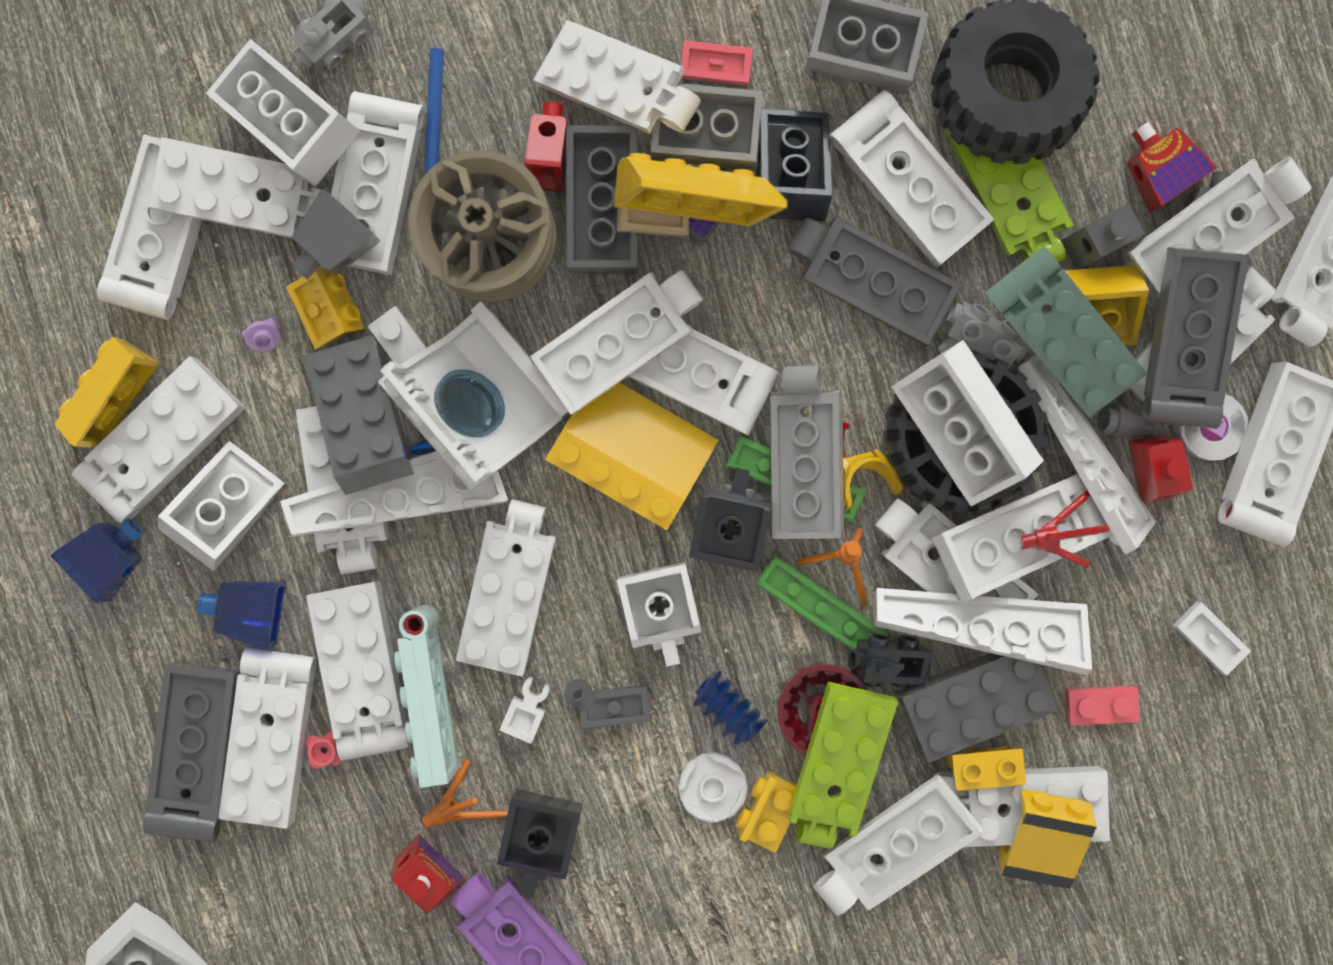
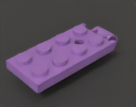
(490, 910)

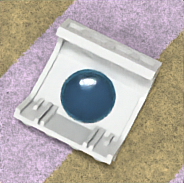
(475, 396)

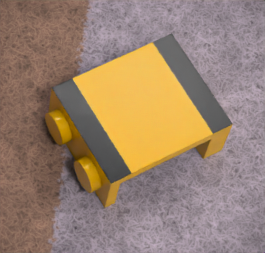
(1049, 839)

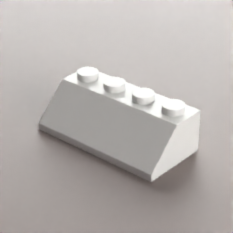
(968, 424)

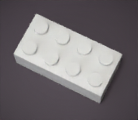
(283, 113)

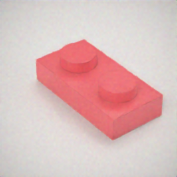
(716, 63)
(1102, 705)

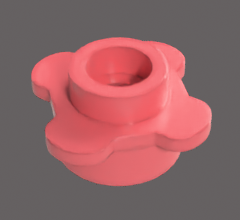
(316, 756)

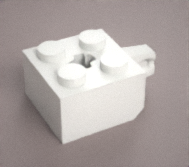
(659, 629)

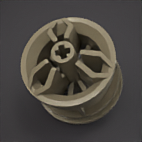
(482, 225)

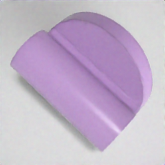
(262, 335)

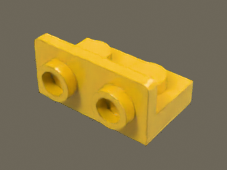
(325, 307)
(987, 767)
(768, 813)

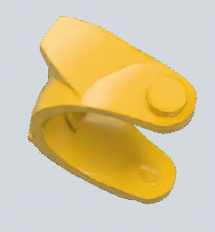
(870, 460)

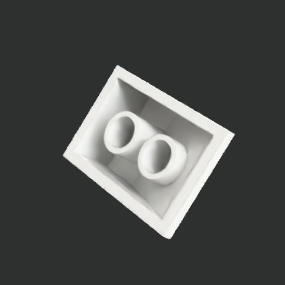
(219, 505)
(141, 939)

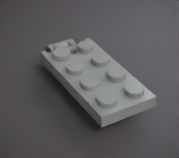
(806, 457)

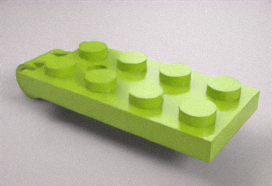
(1001, 187)
(841, 753)

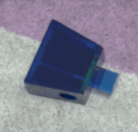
(101, 558)
(246, 610)

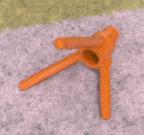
(847, 555)
(450, 810)

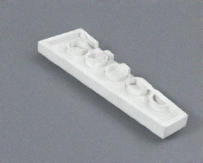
(1102, 476)
(428, 491)
(1015, 628)

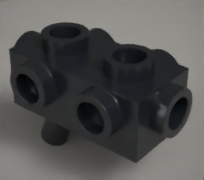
(879, 661)

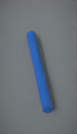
(434, 108)

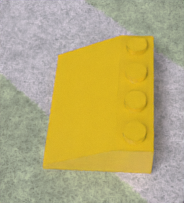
(695, 191)
(634, 453)

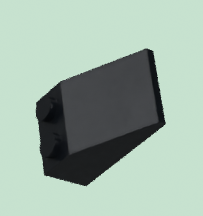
(797, 161)

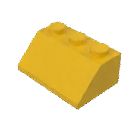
(1117, 295)
(105, 393)

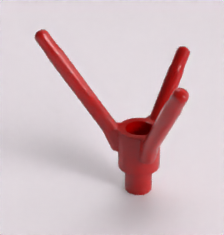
(1049, 538)

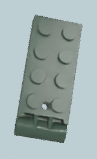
(1065, 331)

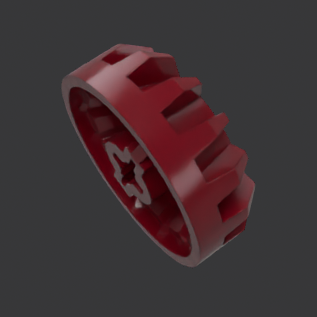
(792, 727)

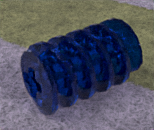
(728, 708)

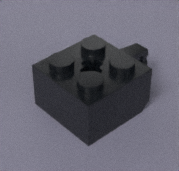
(717, 508)
(536, 857)

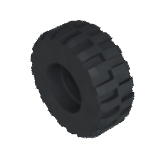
(1022, 36)
(922, 469)

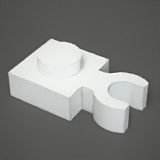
(524, 715)

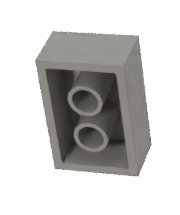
(867, 42)
(719, 133)

